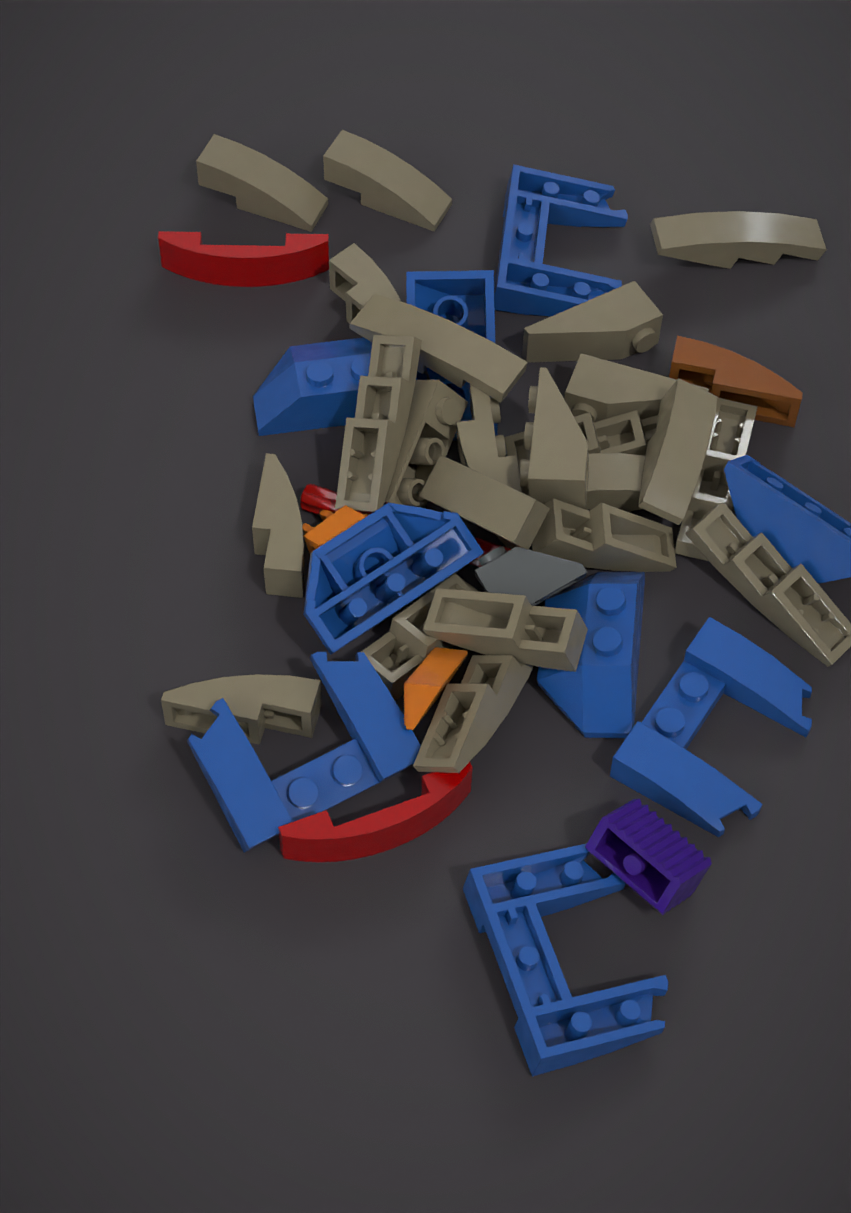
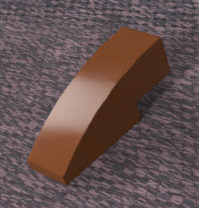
(736, 379)

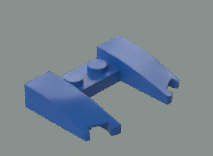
(530, 204)
(376, 753)
(655, 753)
(551, 1023)

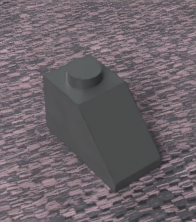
(527, 573)

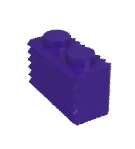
(648, 855)

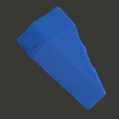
(461, 298)

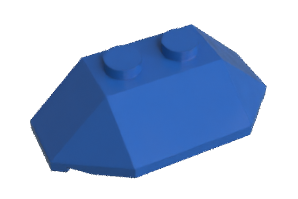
(313, 386)
(790, 520)
(382, 568)
(604, 687)

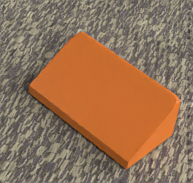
(429, 682)

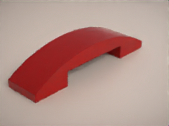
(244, 264)
(319, 841)

